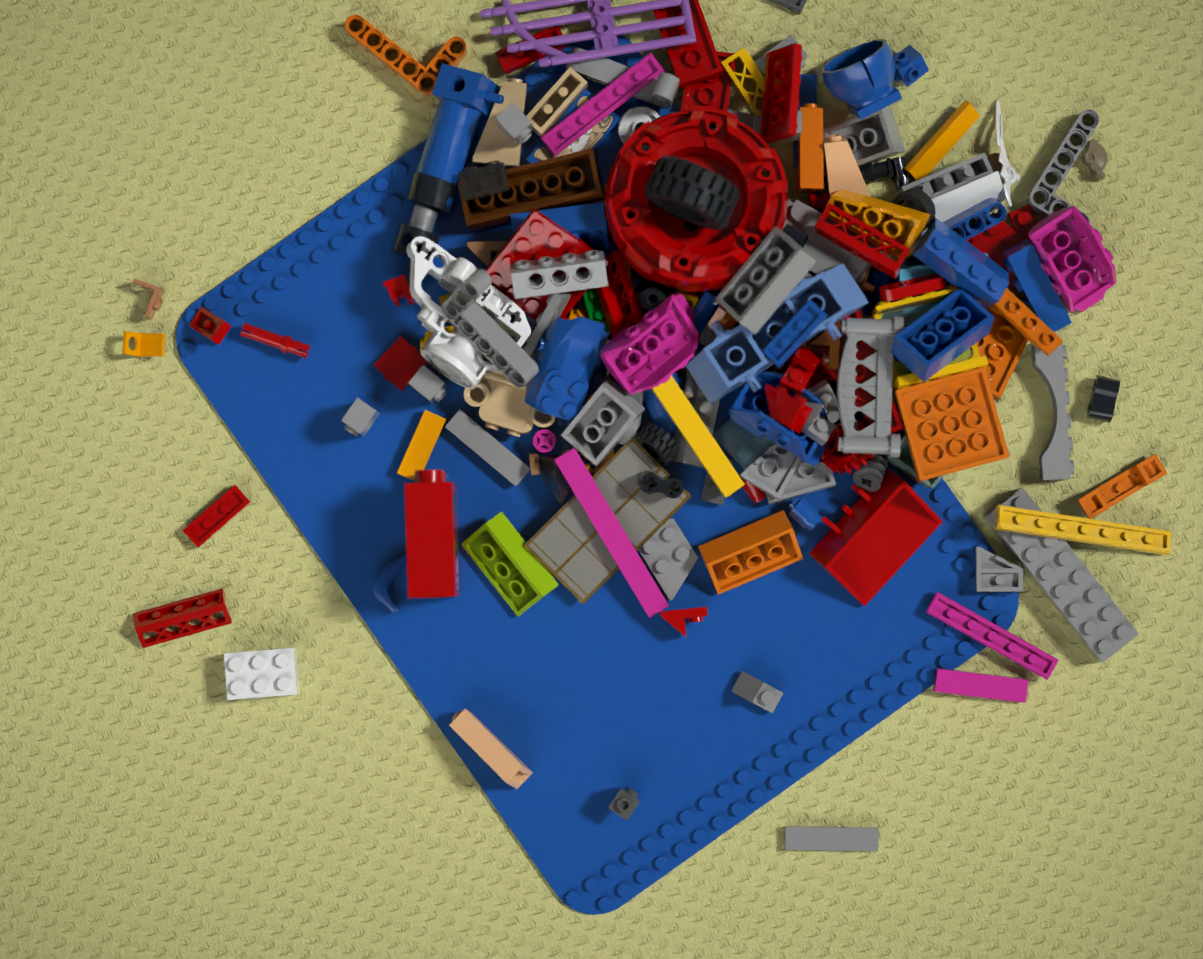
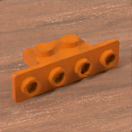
(1027, 323)

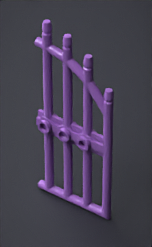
(602, 31)

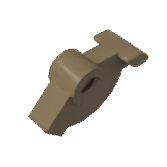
(1095, 159)

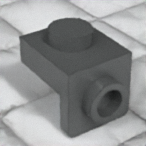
(624, 802)

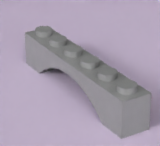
(1055, 459)

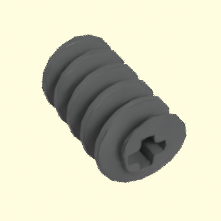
(872, 474)

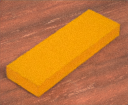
(421, 444)

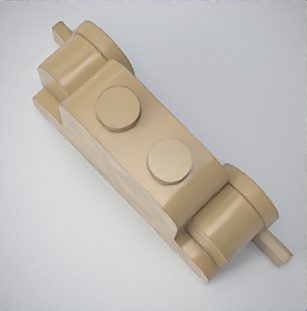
(505, 405)

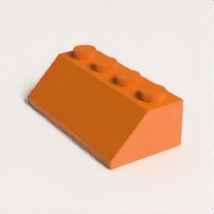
(750, 552)

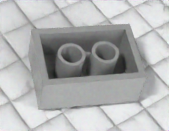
(603, 421)

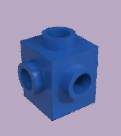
(909, 66)

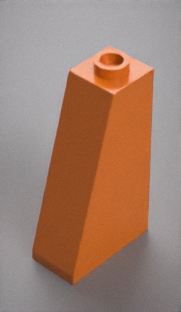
(810, 151)

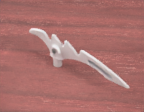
(1007, 172)

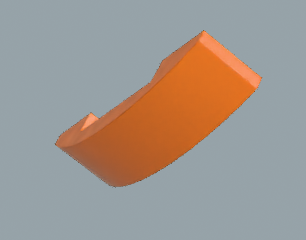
(1122, 486)

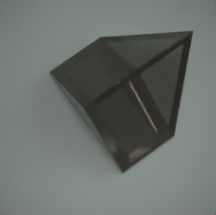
(553, 476)

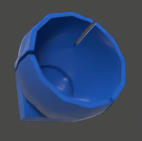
(863, 77)

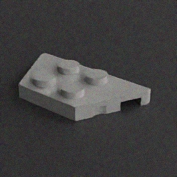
(669, 557)

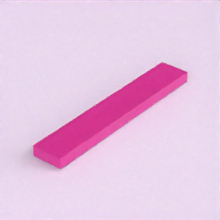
(602, 104)
(992, 635)

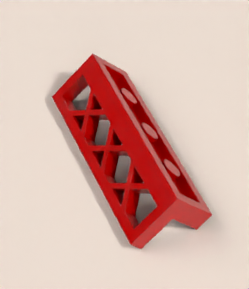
(857, 248)
(614, 301)
(180, 614)

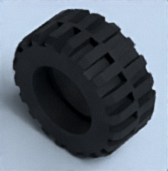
(691, 192)

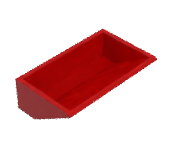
(875, 537)

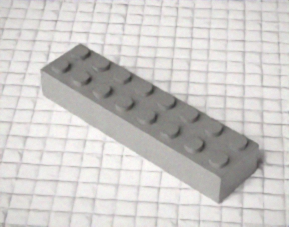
(1067, 585)

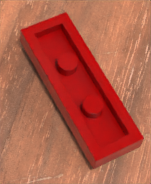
(519, 59)
(216, 516)

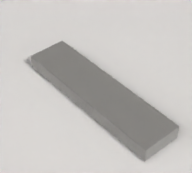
(487, 447)
(831, 838)

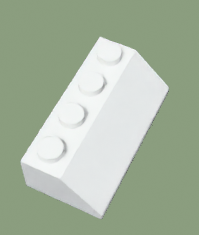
(968, 196)

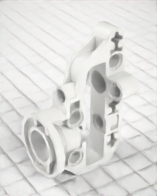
(452, 352)

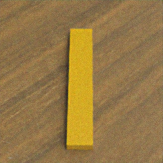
(698, 437)

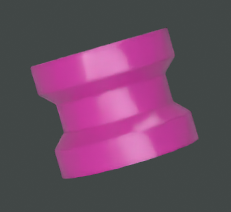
(546, 438)

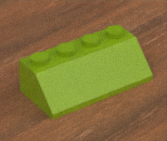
(508, 565)

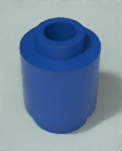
(804, 513)

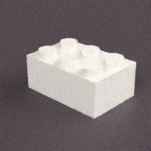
(261, 673)

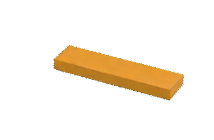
(942, 141)

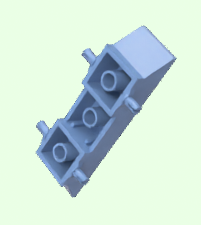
(738, 354)

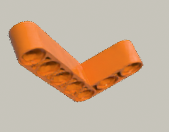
(404, 59)

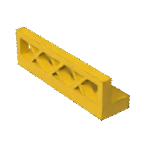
(753, 74)

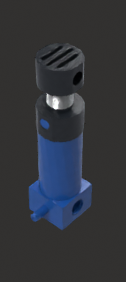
(434, 185)

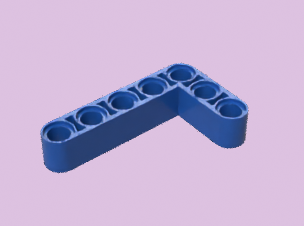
(962, 219)

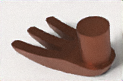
(864, 285)

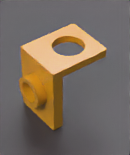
(144, 344)

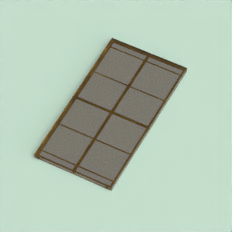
(571, 544)

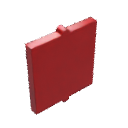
(400, 363)

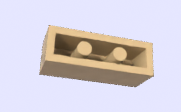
(556, 101)

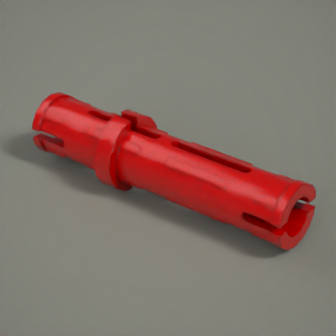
(285, 344)

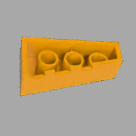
(893, 220)

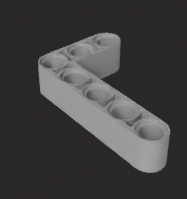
(605, 71)
(1060, 171)
(485, 332)

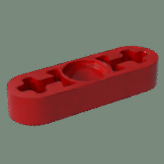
(912, 287)

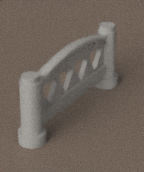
(877, 436)

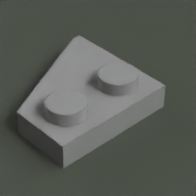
(996, 573)

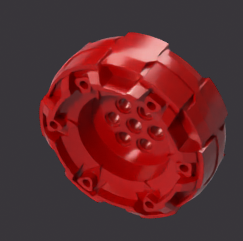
(658, 242)

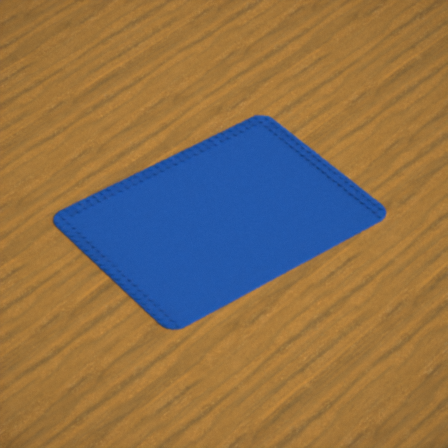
(569, 687)

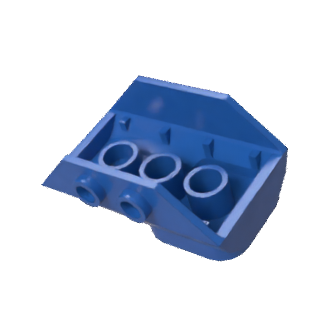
(566, 366)
(753, 414)

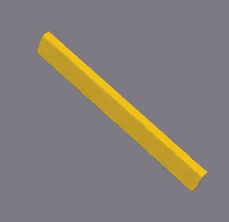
(1082, 530)

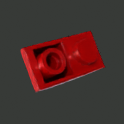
(787, 409)

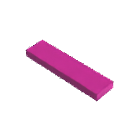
(980, 685)

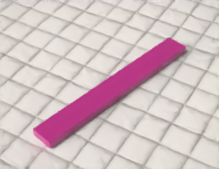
(611, 532)

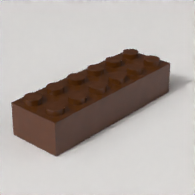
(539, 185)

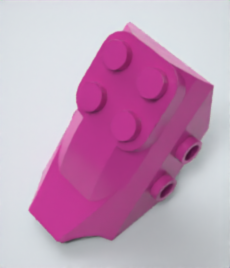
(1074, 258)
(654, 347)

